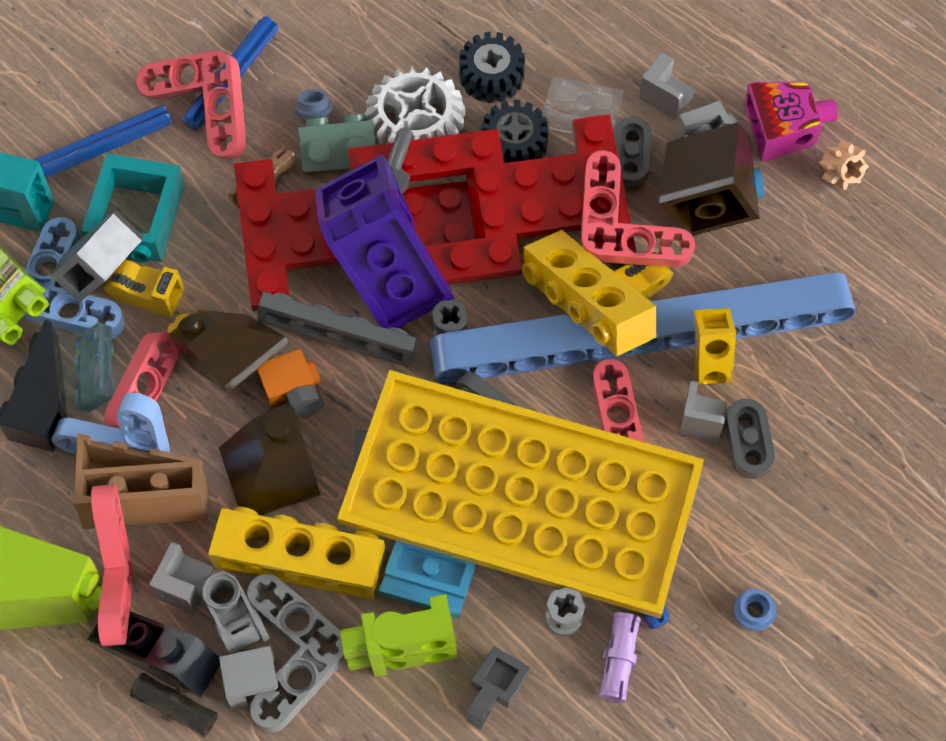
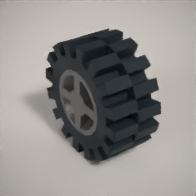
(525, 127)

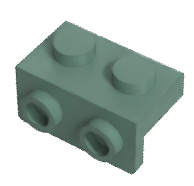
(327, 145)

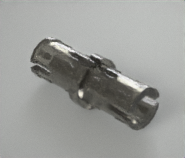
(173, 704)

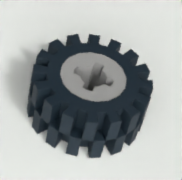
(479, 74)

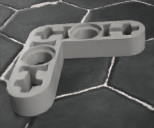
(306, 657)

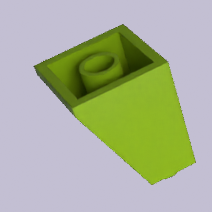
(44, 583)

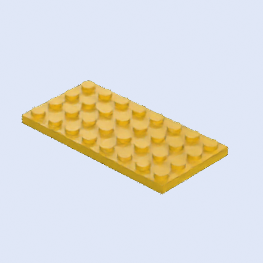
(522, 493)

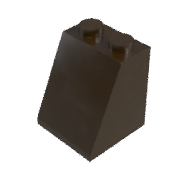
(710, 180)

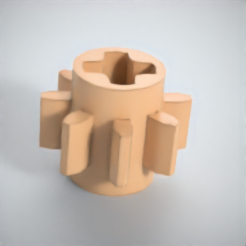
(843, 164)

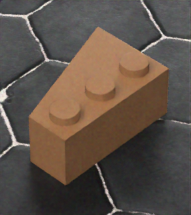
(150, 484)

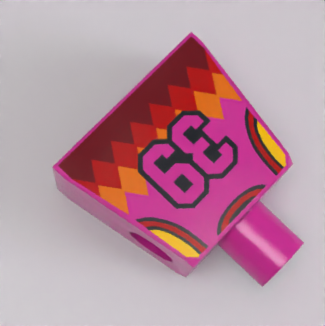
(785, 117)

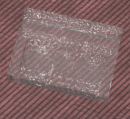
(576, 99)

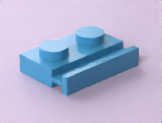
(419, 573)

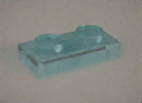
(94, 367)

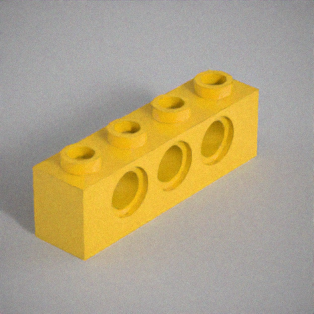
(590, 292)
(354, 578)

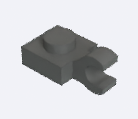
(497, 681)

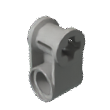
(235, 620)

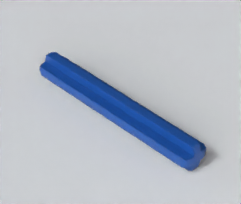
(245, 55)
(104, 140)

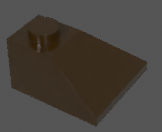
(225, 345)
(269, 463)

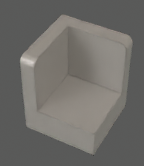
(663, 90)
(702, 416)
(180, 579)
(248, 675)

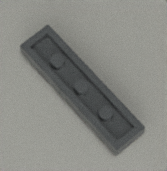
(346, 332)

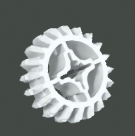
(411, 101)

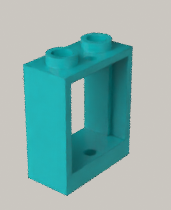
(144, 177)
(24, 193)

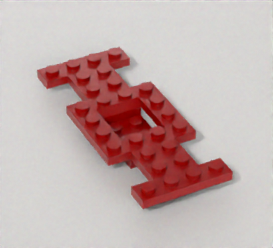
(463, 224)

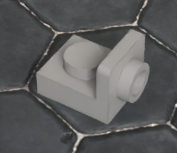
(703, 119)

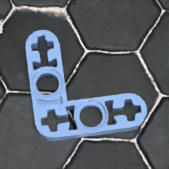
(58, 297)
(139, 425)

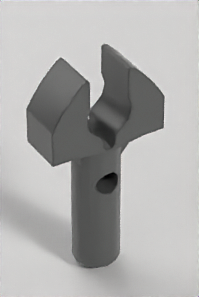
(398, 155)
(304, 401)

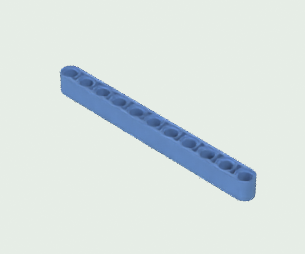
(561, 342)

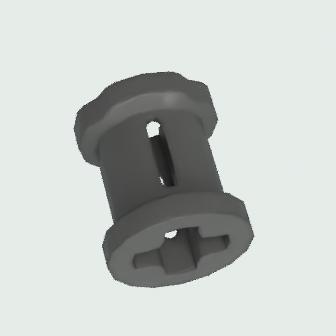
(449, 313)

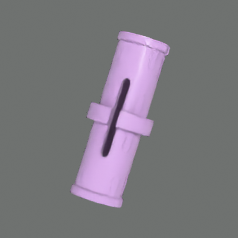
(619, 657)

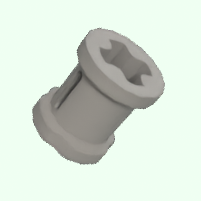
(557, 602)

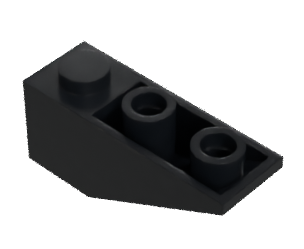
(37, 394)
(165, 654)

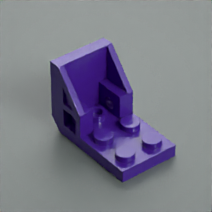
(378, 244)

